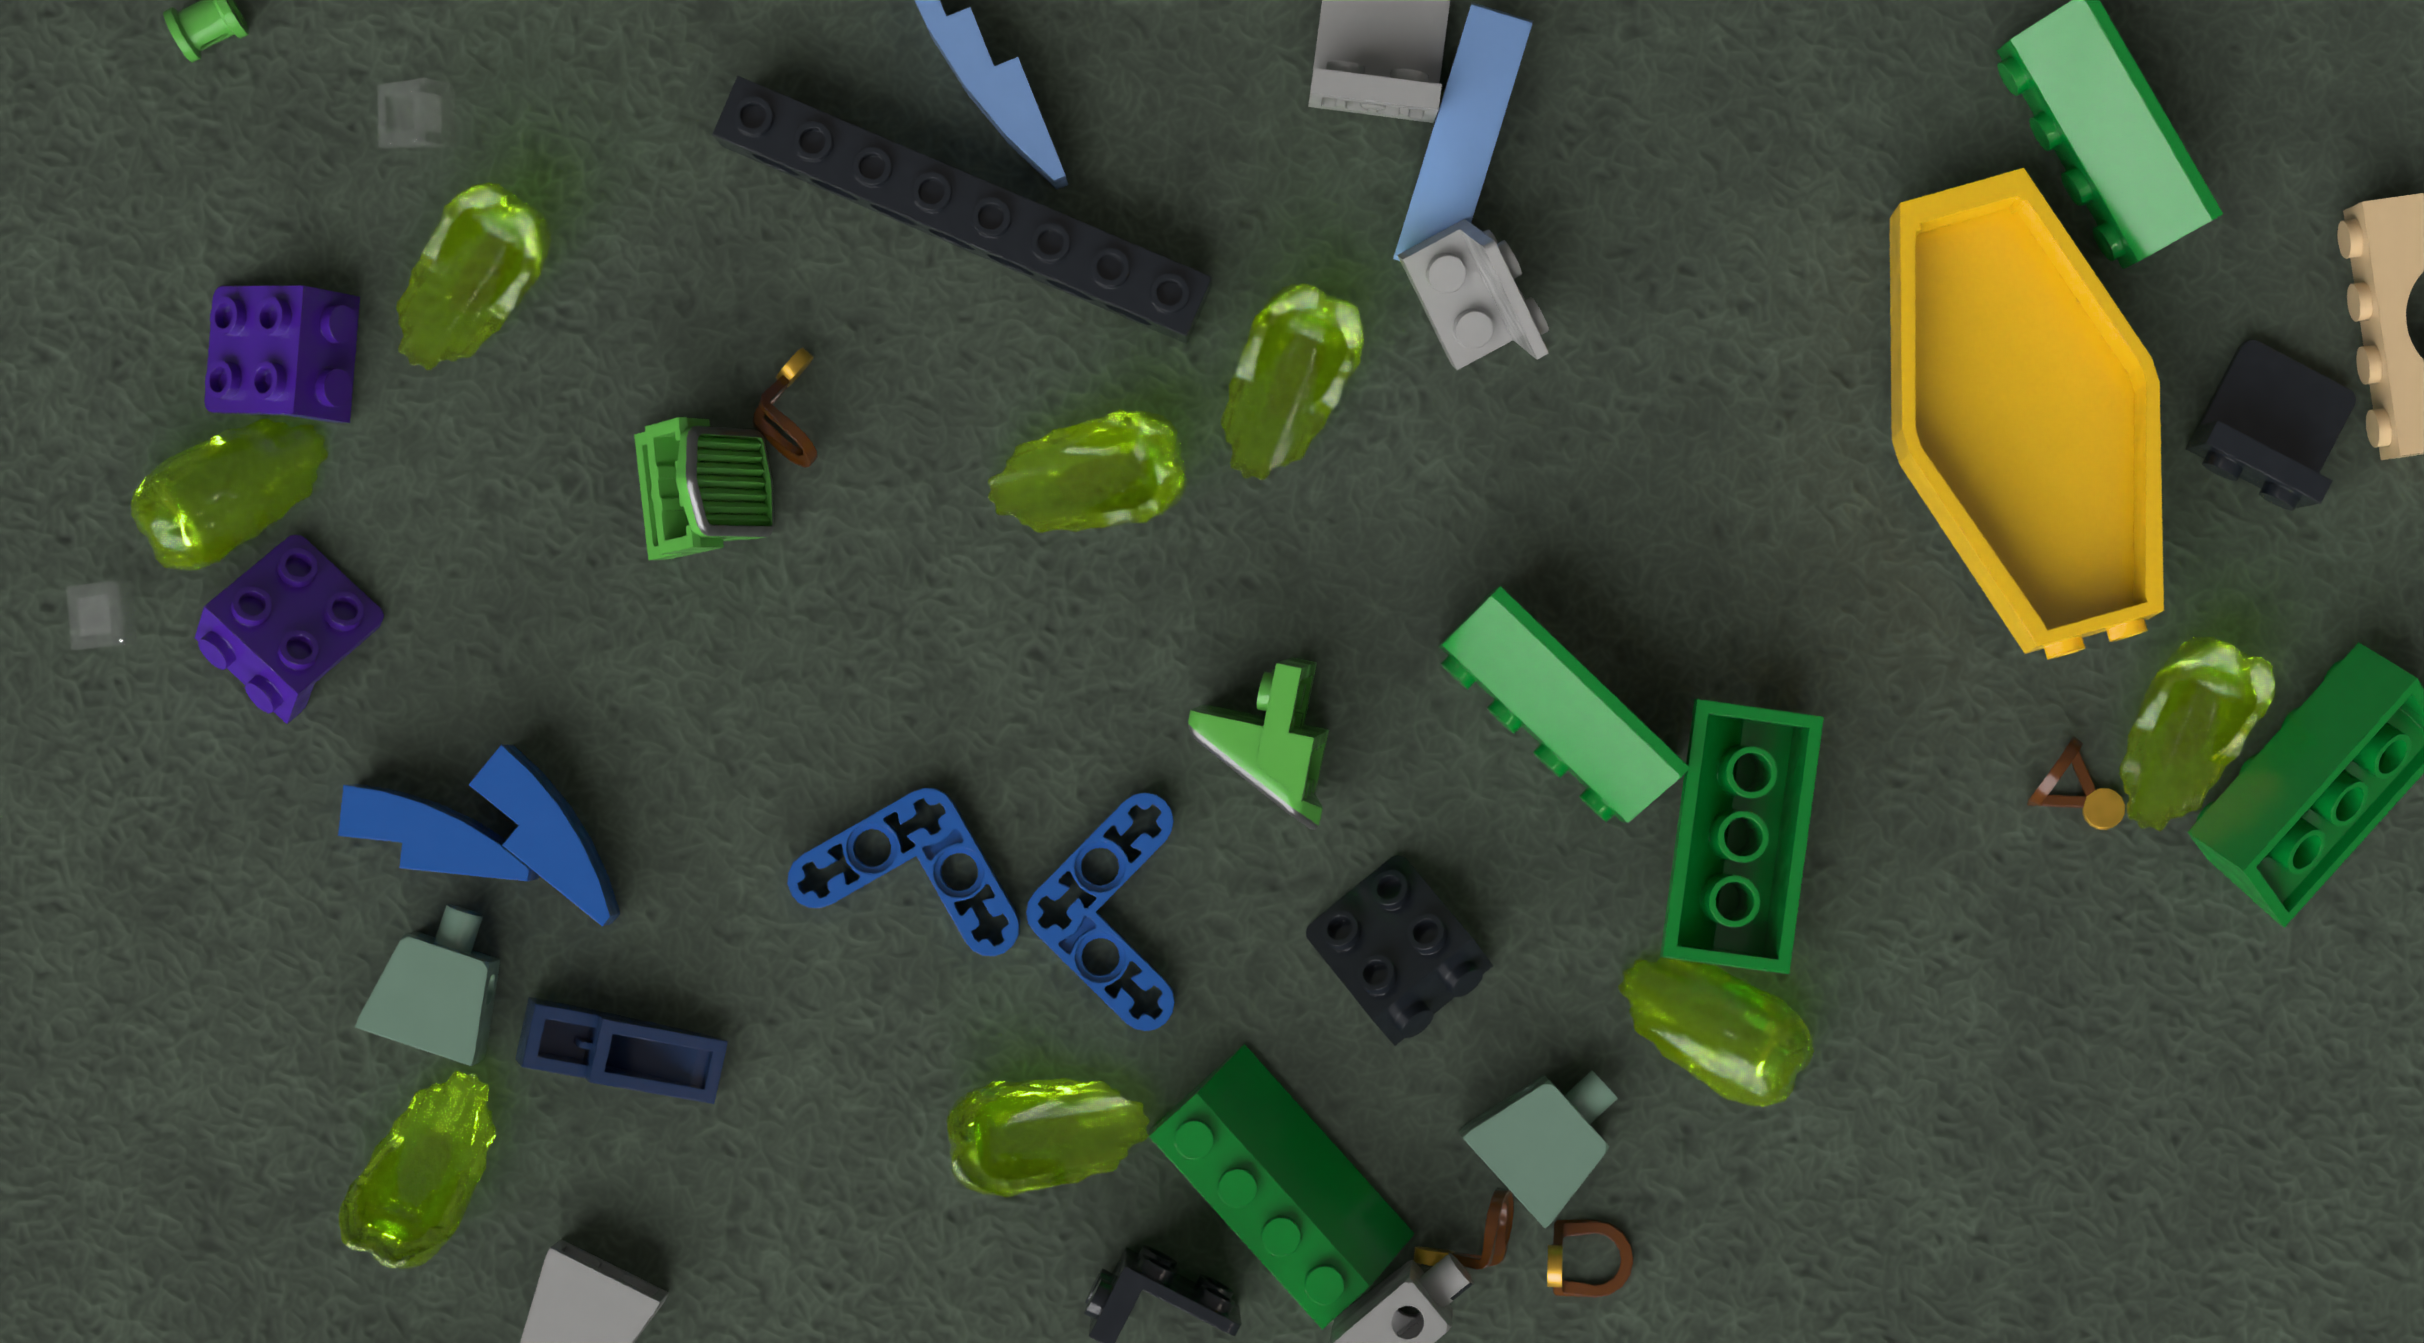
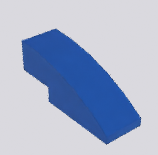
(548, 832)
(430, 834)

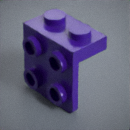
(282, 352)
(286, 625)

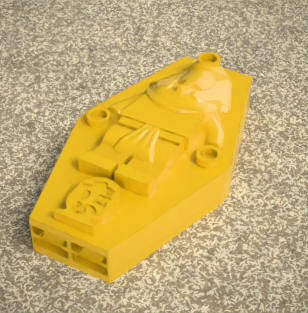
(2026, 413)

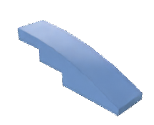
(997, 90)
(1466, 124)

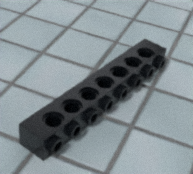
(962, 210)

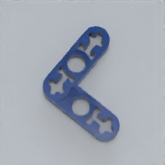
(931, 852)
(1090, 925)

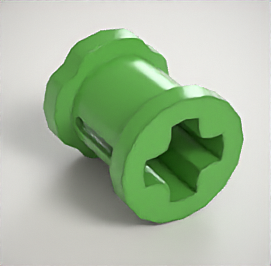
(204, 25)

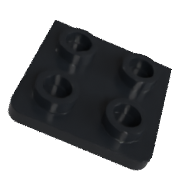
(2273, 426)
(1398, 949)
(1153, 1271)

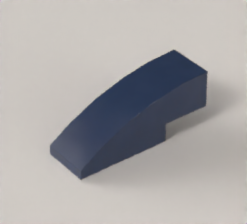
(620, 1051)

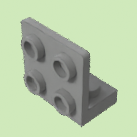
(1380, 57)
(1472, 294)

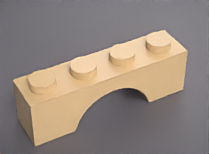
(2386, 260)

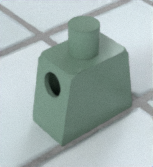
(437, 991)
(1543, 1141)

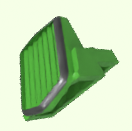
(702, 486)
(1276, 750)

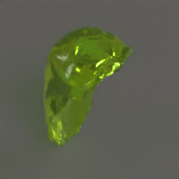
(471, 274)
(1290, 377)
(1093, 474)
(225, 491)
(2192, 727)
(1719, 1028)
(1040, 1134)
(421, 1175)

